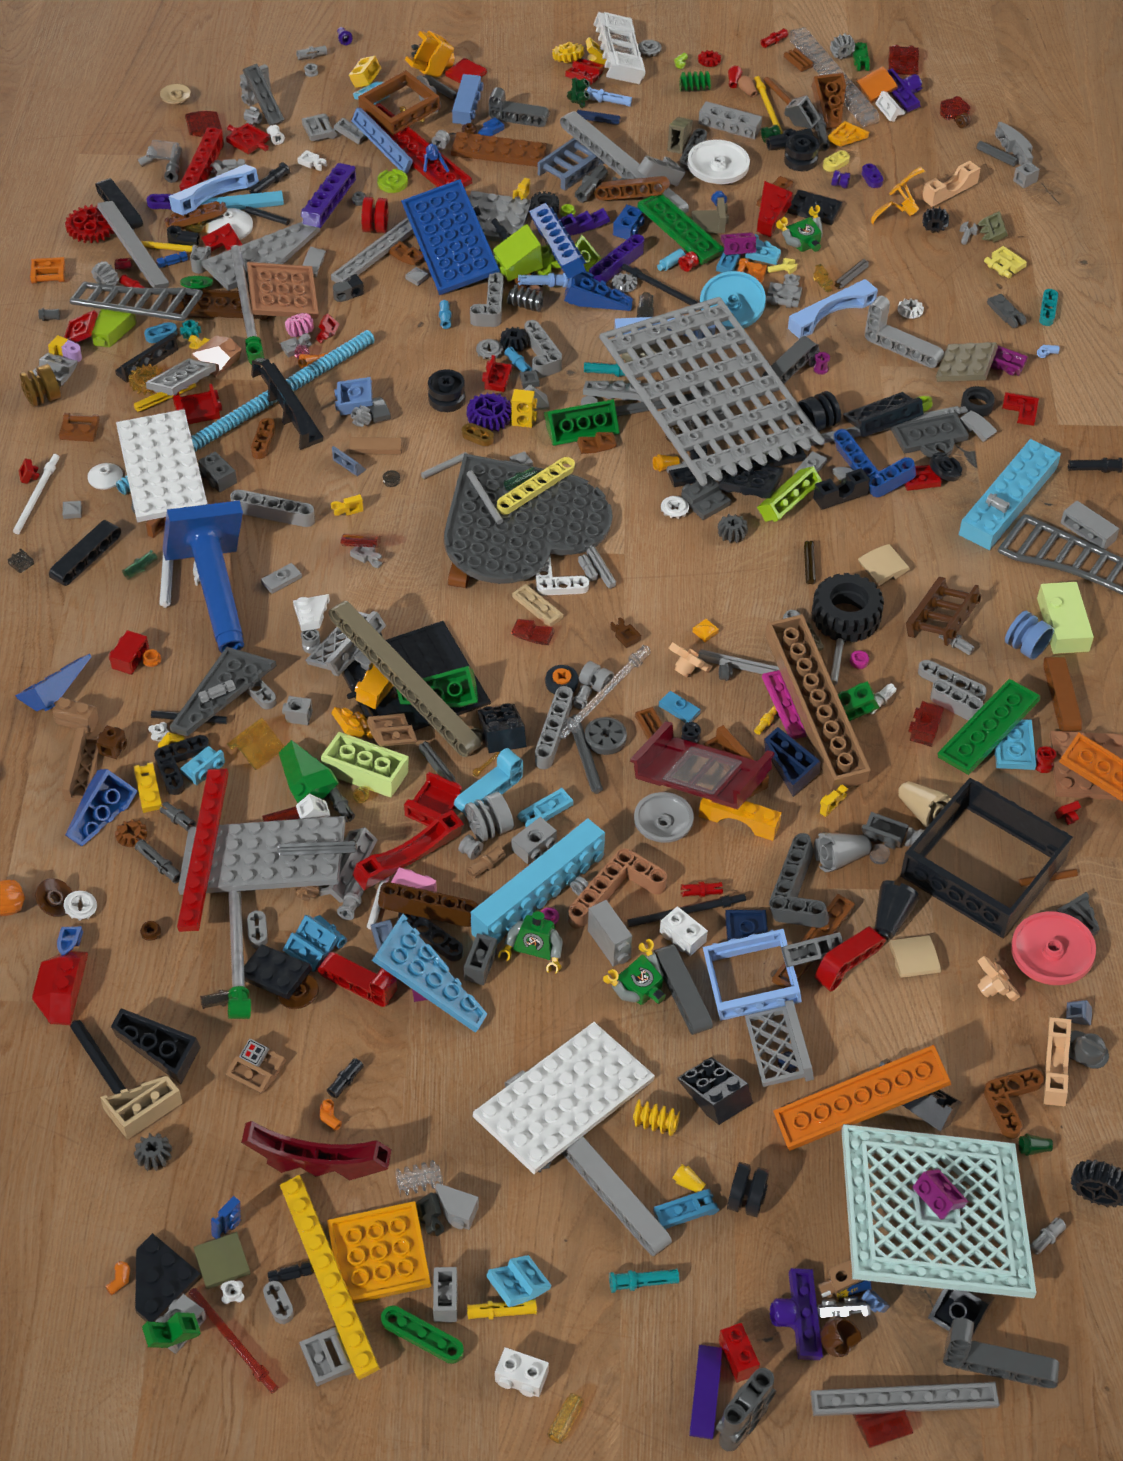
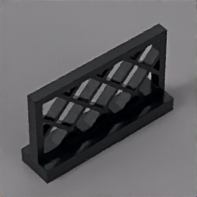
(893, 413)

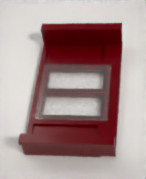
(699, 768)

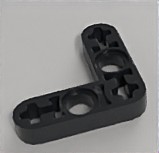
(170, 761)

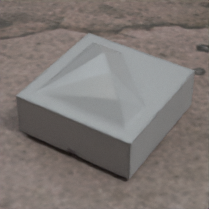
(416, 276)
(72, 509)

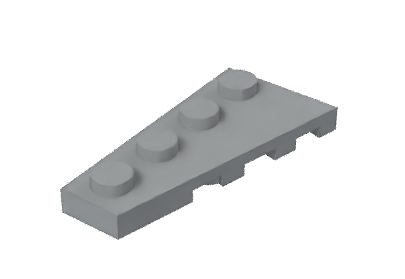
(616, 390)

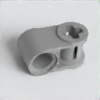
(197, 256)

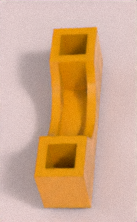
(760, 819)

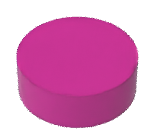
(859, 659)

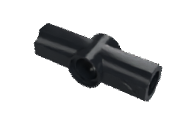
(779, 141)

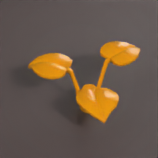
(908, 204)

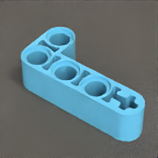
(500, 779)

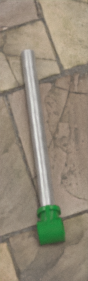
(252, 343)
(239, 1002)

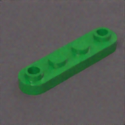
(422, 1334)

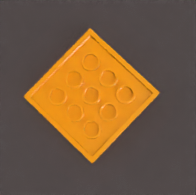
(380, 1252)

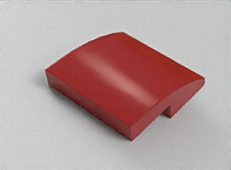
(585, 69)

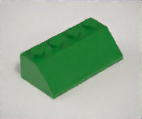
(581, 421)

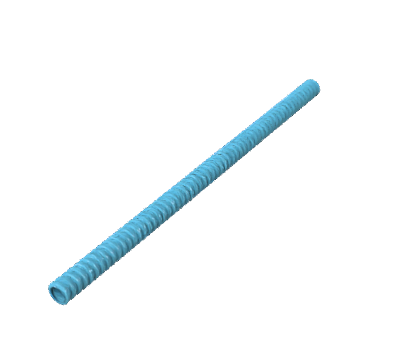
(261, 402)

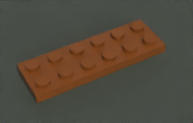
(498, 149)

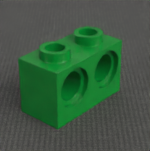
(858, 705)

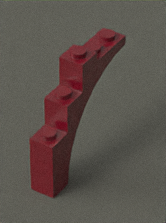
(316, 1158)

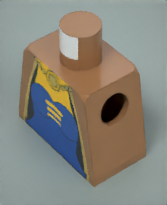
(842, 1284)

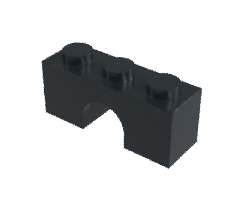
(854, 486)

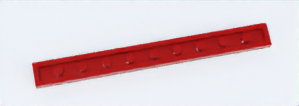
(203, 850)

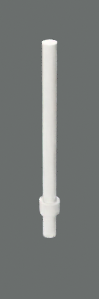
(48, 470)

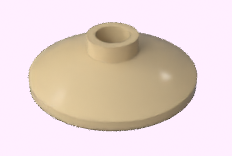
(175, 93)

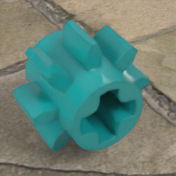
(190, 328)

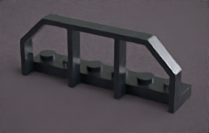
(292, 408)

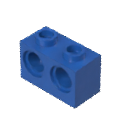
(628, 222)

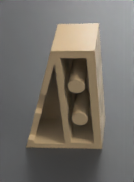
(141, 1106)

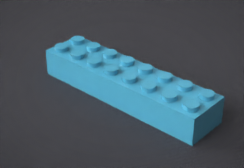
(1014, 485)
(539, 881)

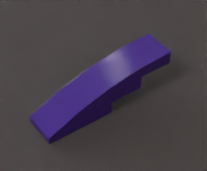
(584, 221)

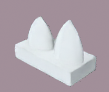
(889, 106)

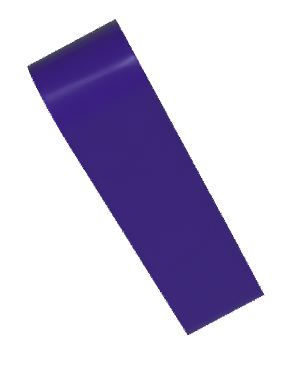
(612, 263)

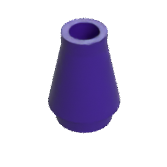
(344, 36)

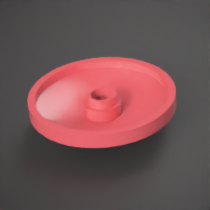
(1053, 948)

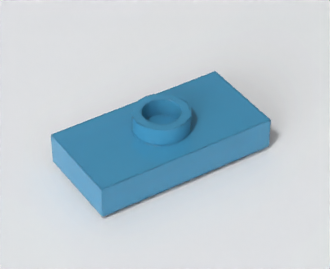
(679, 707)

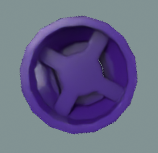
(844, 180)

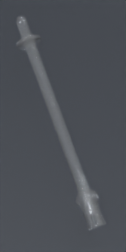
(635, 660)

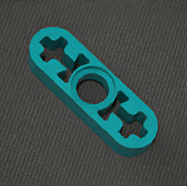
(1047, 302)

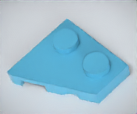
(765, 252)

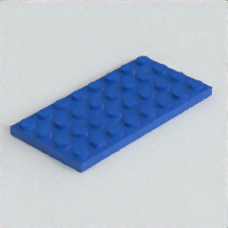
(450, 237)

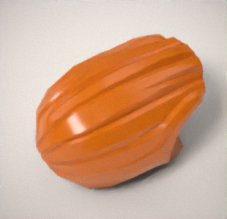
(11, 897)

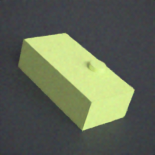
(1065, 612)
(365, 764)

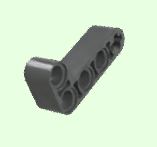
(516, 112)
(794, 358)

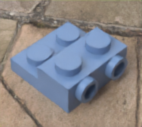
(353, 394)

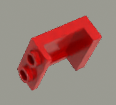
(199, 406)
(433, 799)

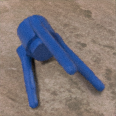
(432, 153)

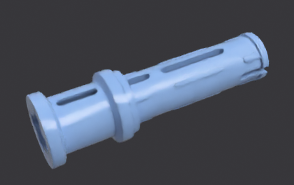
(601, 95)
(550, 280)

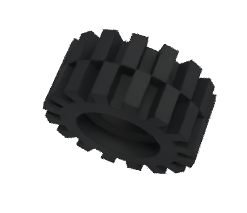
(550, 200)

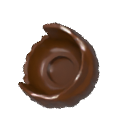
(840, 1336)

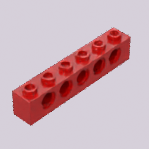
(205, 155)

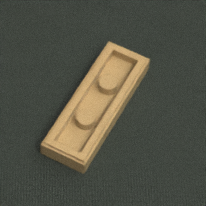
(537, 605)

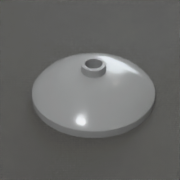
(667, 810)

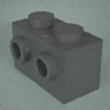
(217, 472)

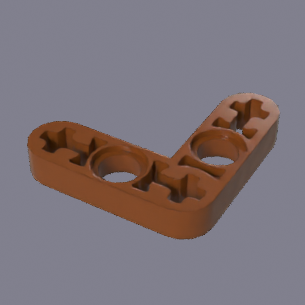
(1003, 1098)

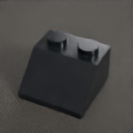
(960, 1304)

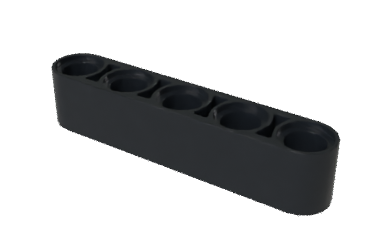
(110, 192)
(84, 552)

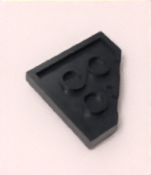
(756, 483)
(160, 1278)

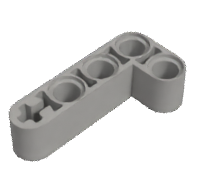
(667, 167)
(491, 313)
(548, 355)

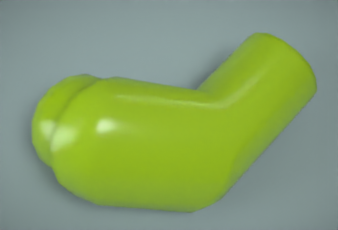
(679, 61)

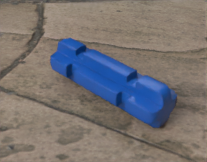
(172, 259)

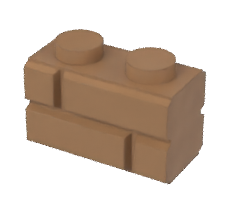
(75, 714)

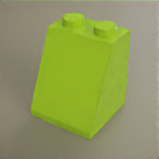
(519, 254)

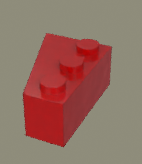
(773, 207)

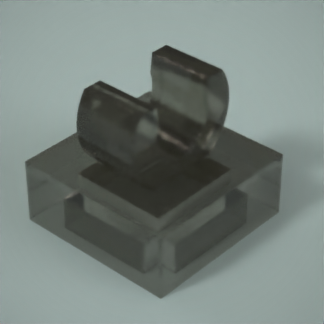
(20, 561)

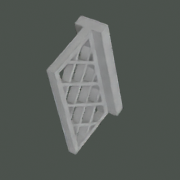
(344, 650)
(794, 1035)

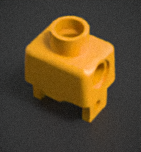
(433, 55)

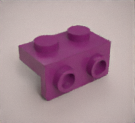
(1008, 361)

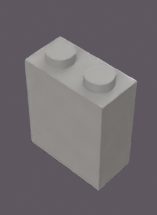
(609, 933)

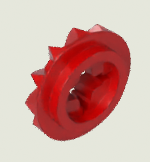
(709, 58)

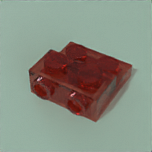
(903, 59)

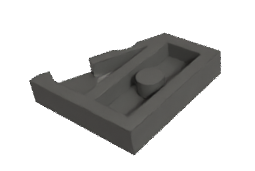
(1082, 911)

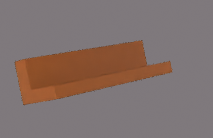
(732, 746)

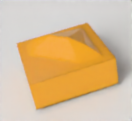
(705, 630)

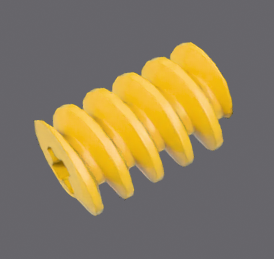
(656, 1118)

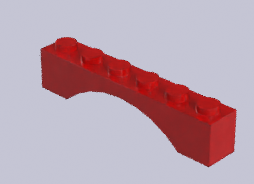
(382, 865)

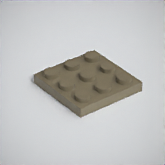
(966, 362)

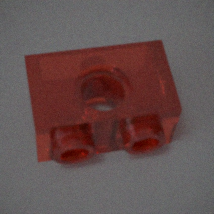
(926, 723)

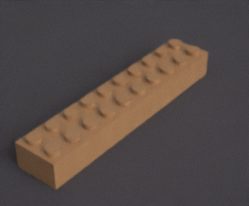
(817, 702)

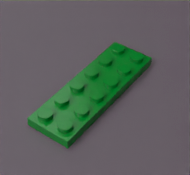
(680, 227)
(988, 726)

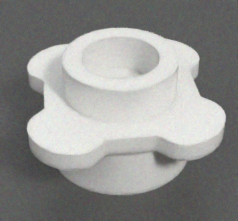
(158, 731)
(230, 1286)

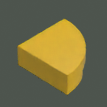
(170, 738)

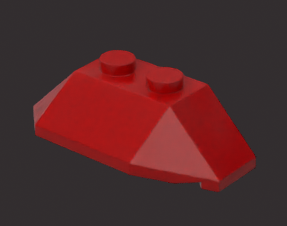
(59, 986)

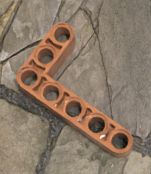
(609, 883)

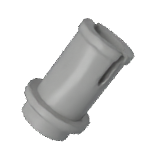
(997, 503)
(580, 700)

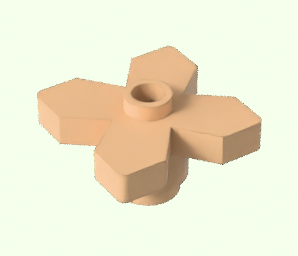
(688, 660)
(996, 980)

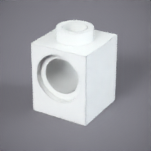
(312, 808)

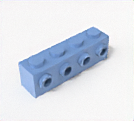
(467, 99)

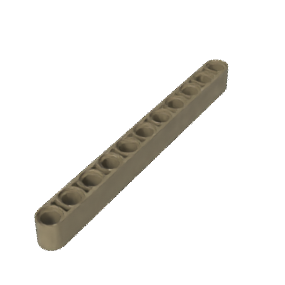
(405, 679)

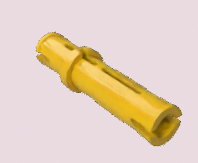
(500, 1309)

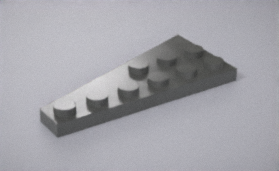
(232, 665)

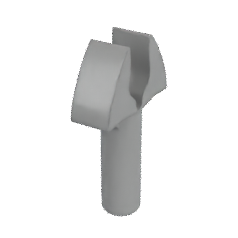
(967, 231)

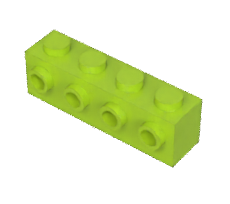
(789, 494)

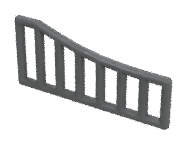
(137, 309)
(1057, 563)

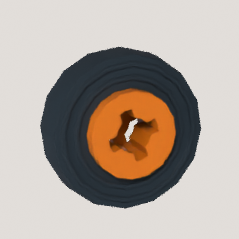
(561, 676)

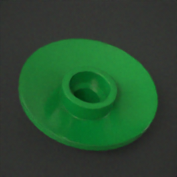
(196, 282)

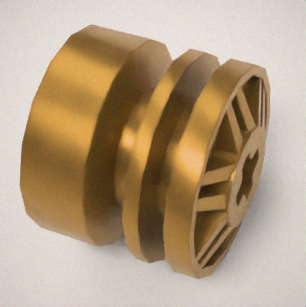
(42, 384)

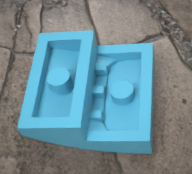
(518, 1281)

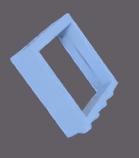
(757, 1002)

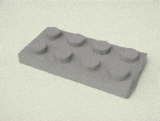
(180, 376)

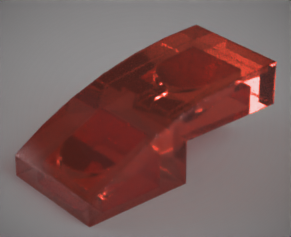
(530, 632)

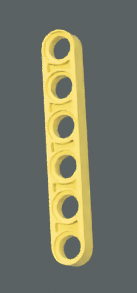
(534, 484)

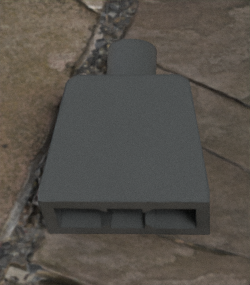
(802, 112)

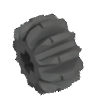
(732, 528)
(153, 1151)

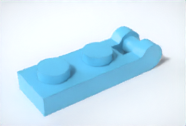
(546, 807)

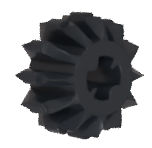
(935, 219)
(514, 338)

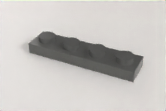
(263, 94)

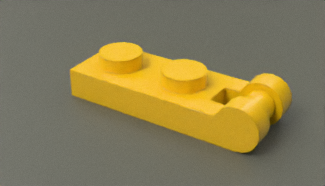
(148, 788)

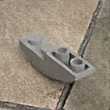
(1014, 142)

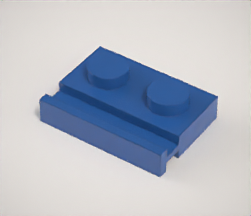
(227, 1218)

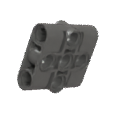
(746, 1409)

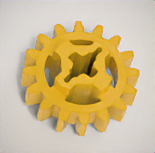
(568, 52)

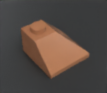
(219, 351)

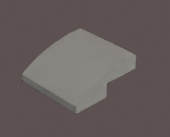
(61, 366)

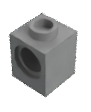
(1026, 174)
(297, 710)

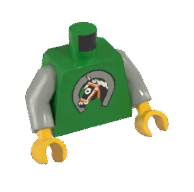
(805, 233)
(536, 938)
(640, 979)

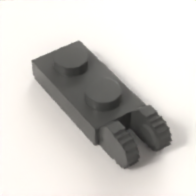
(1006, 310)

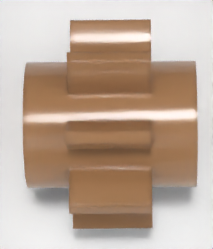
(307, 892)

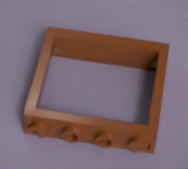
(407, 117)

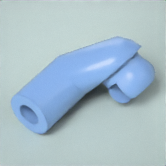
(1045, 350)

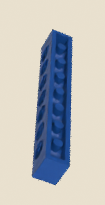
(558, 240)

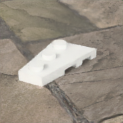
(310, 611)

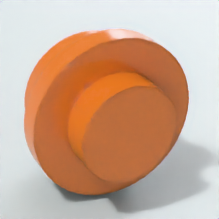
(151, 658)

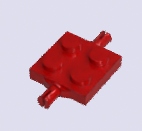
(247, 138)

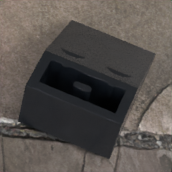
(502, 728)
(716, 1090)

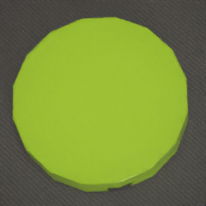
(392, 181)

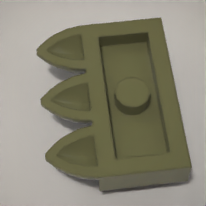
(993, 227)

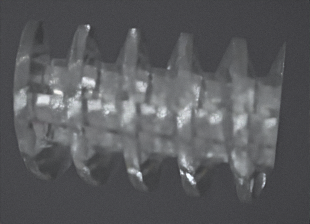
(418, 1177)

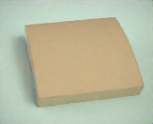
(883, 564)
(915, 956)

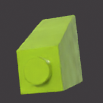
(111, 327)

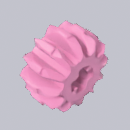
(299, 324)

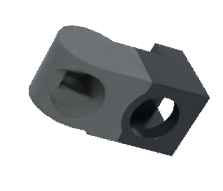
(348, 289)

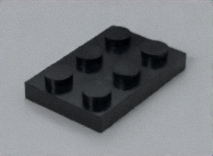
(804, 200)
(275, 971)

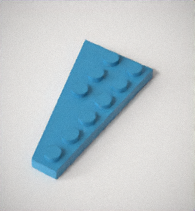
(425, 972)

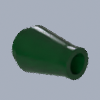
(1033, 1144)

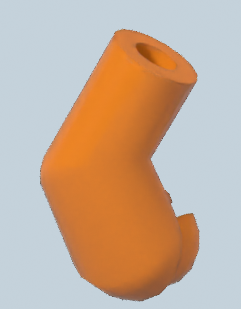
(327, 1114)
(122, 1275)

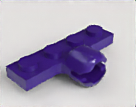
(906, 90)
(800, 1314)

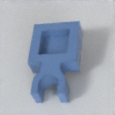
(875, 1301)

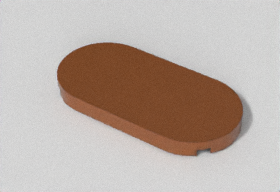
(202, 213)

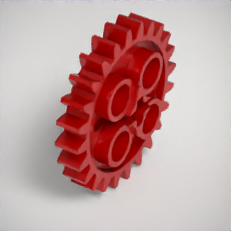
(88, 225)

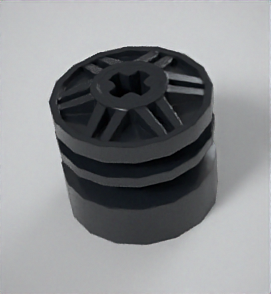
(821, 410)

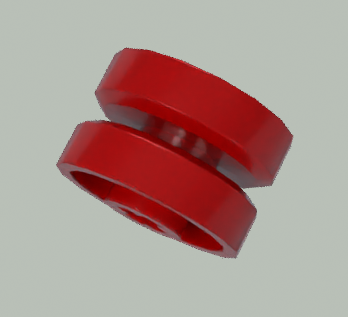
(375, 215)

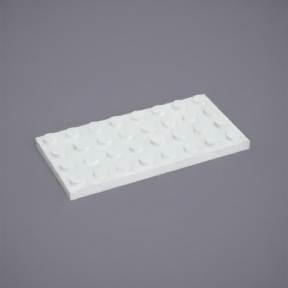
(160, 464)
(563, 1097)

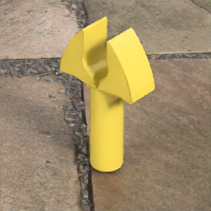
(788, 265)

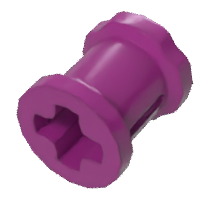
(824, 363)

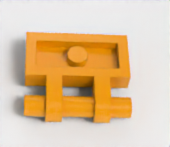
(352, 725)

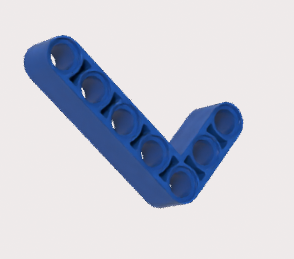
(880, 481)

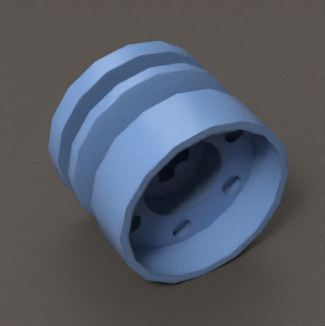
(1029, 635)

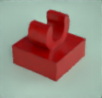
(28, 471)
(1068, 812)

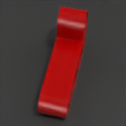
(847, 956)
(374, 987)

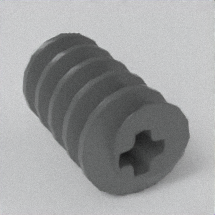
(525, 299)

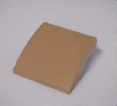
(391, 730)
(256, 1077)

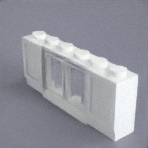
(619, 47)

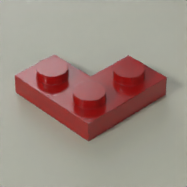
(222, 236)
(1025, 405)

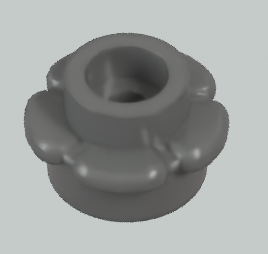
(358, 198)
(725, 672)

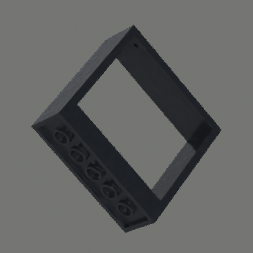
(962, 895)

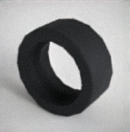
(978, 392)

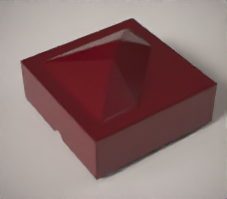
(123, 263)

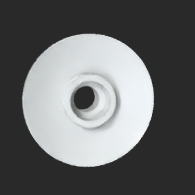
(104, 476)

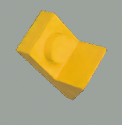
(596, 53)

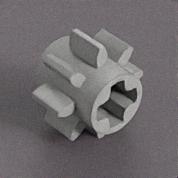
(253, 116)
(361, 416)

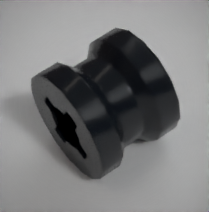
(691, 732)

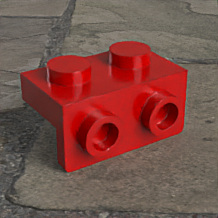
(496, 375)

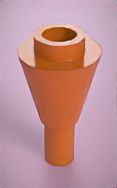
(306, 359)

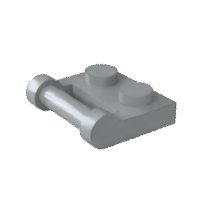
(315, 130)
(319, 1358)

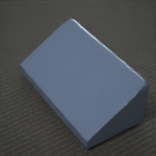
(347, 462)

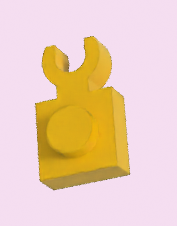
(831, 801)

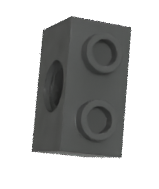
(480, 959)

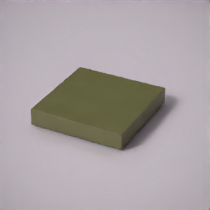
(221, 1260)

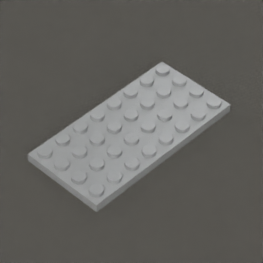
(249, 856)

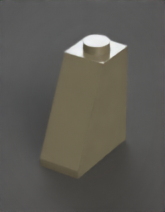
(679, 134)

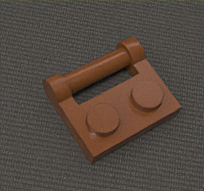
(79, 432)

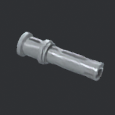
(351, 902)

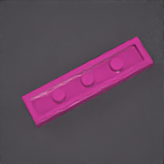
(783, 703)

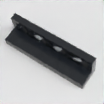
(152, 356)

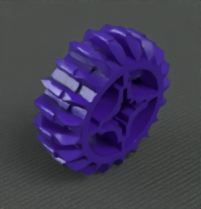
(489, 411)

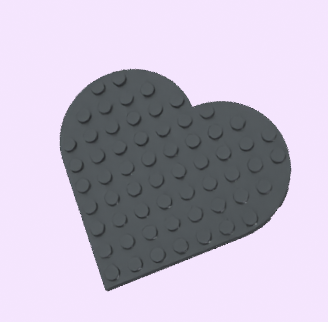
(557, 521)

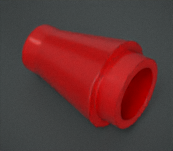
(734, 75)

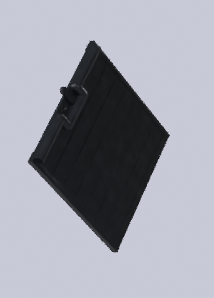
(429, 653)

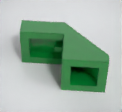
(172, 1332)

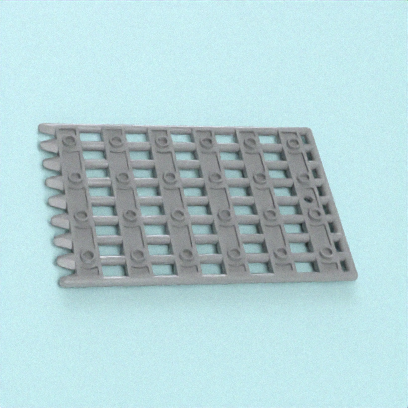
(715, 401)

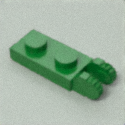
(861, 56)

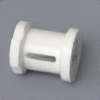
(275, 134)

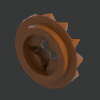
(125, 838)

